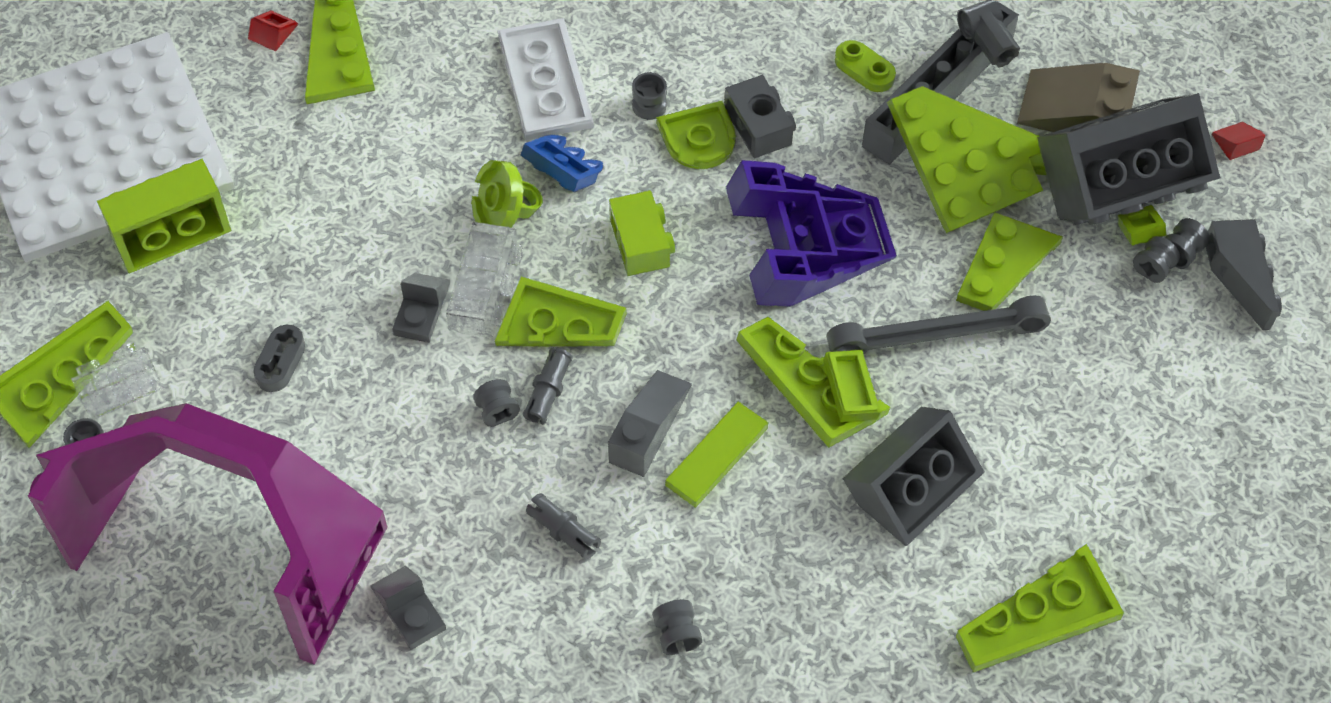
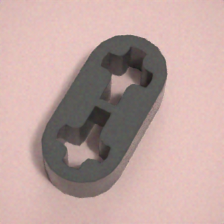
(273, 354)

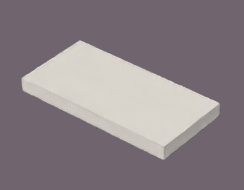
(545, 79)

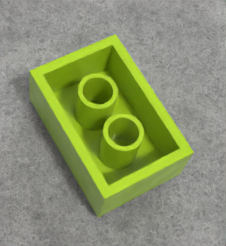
(165, 215)

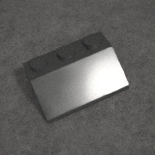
(915, 473)

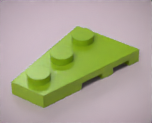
(1003, 260)
(558, 318)

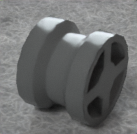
(1156, 259)
(496, 402)

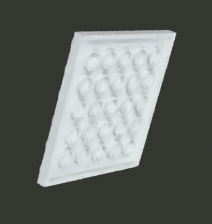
(93, 134)

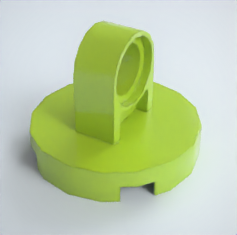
(502, 195)

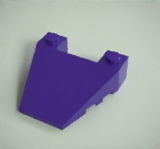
(816, 232)

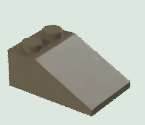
(1076, 94)

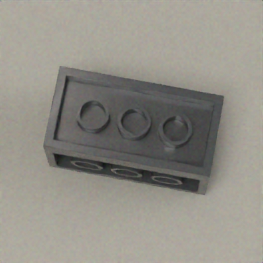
(1129, 159)

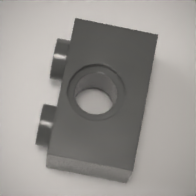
(759, 116)

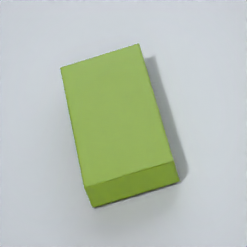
(851, 386)

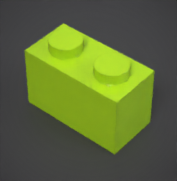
(640, 232)

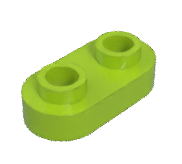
(863, 65)

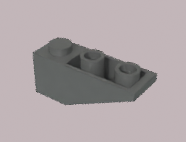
(1241, 265)

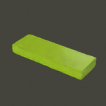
(716, 454)

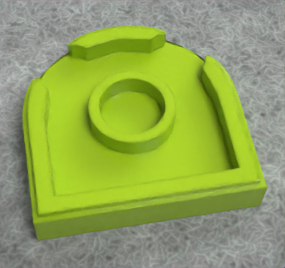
(699, 135)

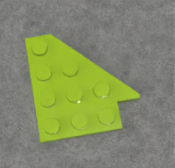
(965, 156)

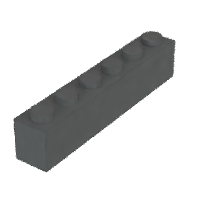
(945, 72)

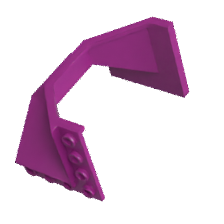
(320, 517)

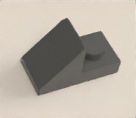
(420, 306)
(409, 606)

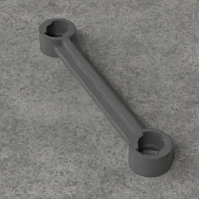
(1023, 315)

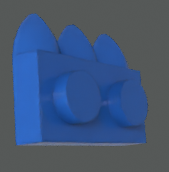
(562, 163)

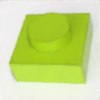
(1142, 225)

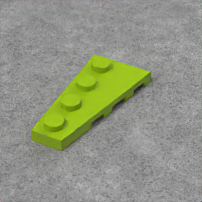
(337, 53)
(800, 379)
(41, 383)
(1053, 608)

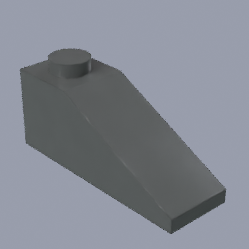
(646, 423)

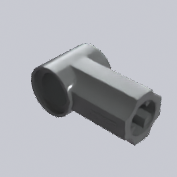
(986, 26)

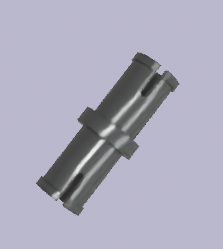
(547, 385)
(563, 526)

